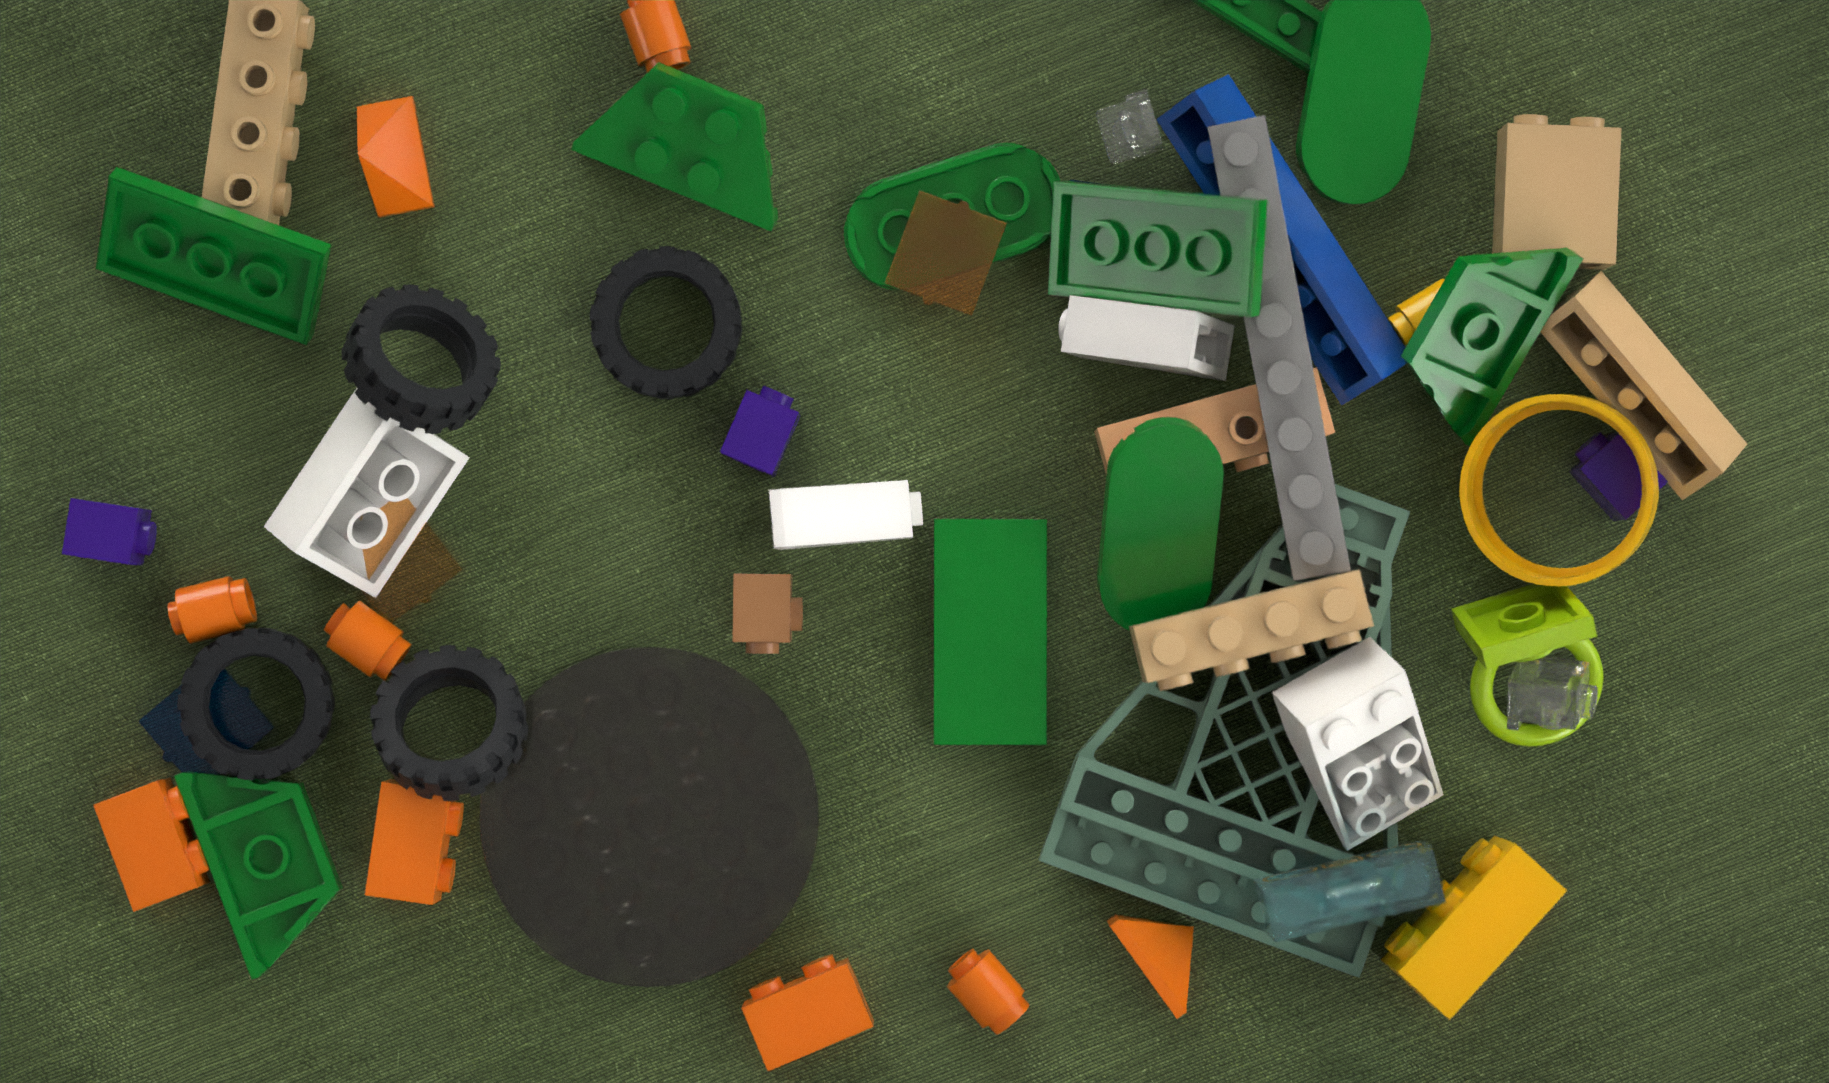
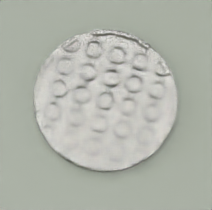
(652, 818)

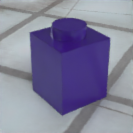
(761, 430)
(1611, 475)
(108, 532)

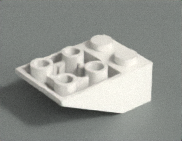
(1360, 741)

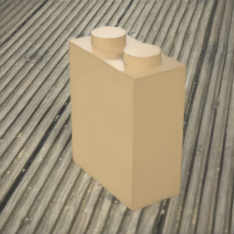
(1558, 188)

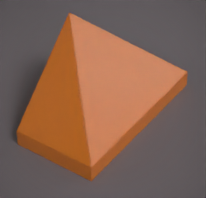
(393, 157)
(1161, 953)

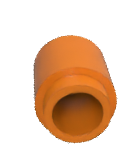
(656, 33)
(212, 609)
(366, 640)
(987, 990)

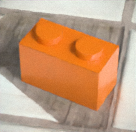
(152, 843)
(412, 845)
(806, 1012)

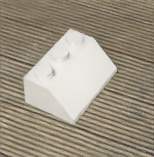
(354, 474)

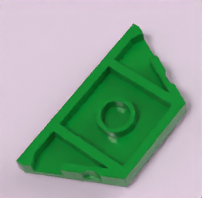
(690, 142)
(1484, 329)
(262, 857)

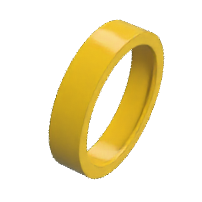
(1473, 502)

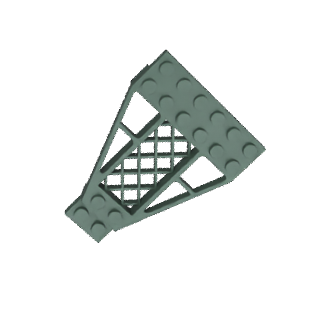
(1191, 849)

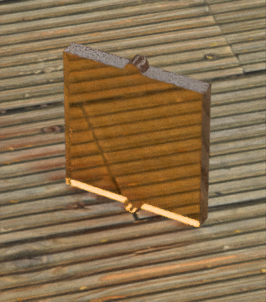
(945, 253)
(420, 571)

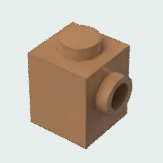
(765, 611)

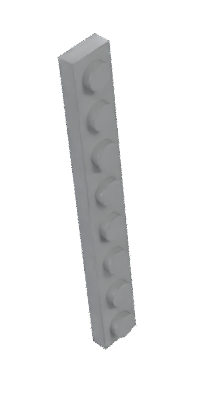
(1284, 364)

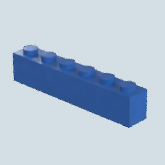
(1342, 320)

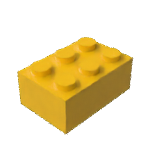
(1477, 927)

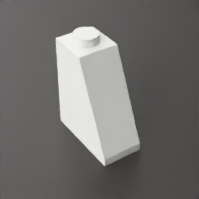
(1146, 337)
(843, 514)

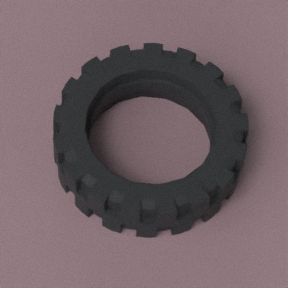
(656, 264)
(395, 394)
(424, 676)
(198, 721)

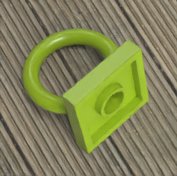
(1524, 628)

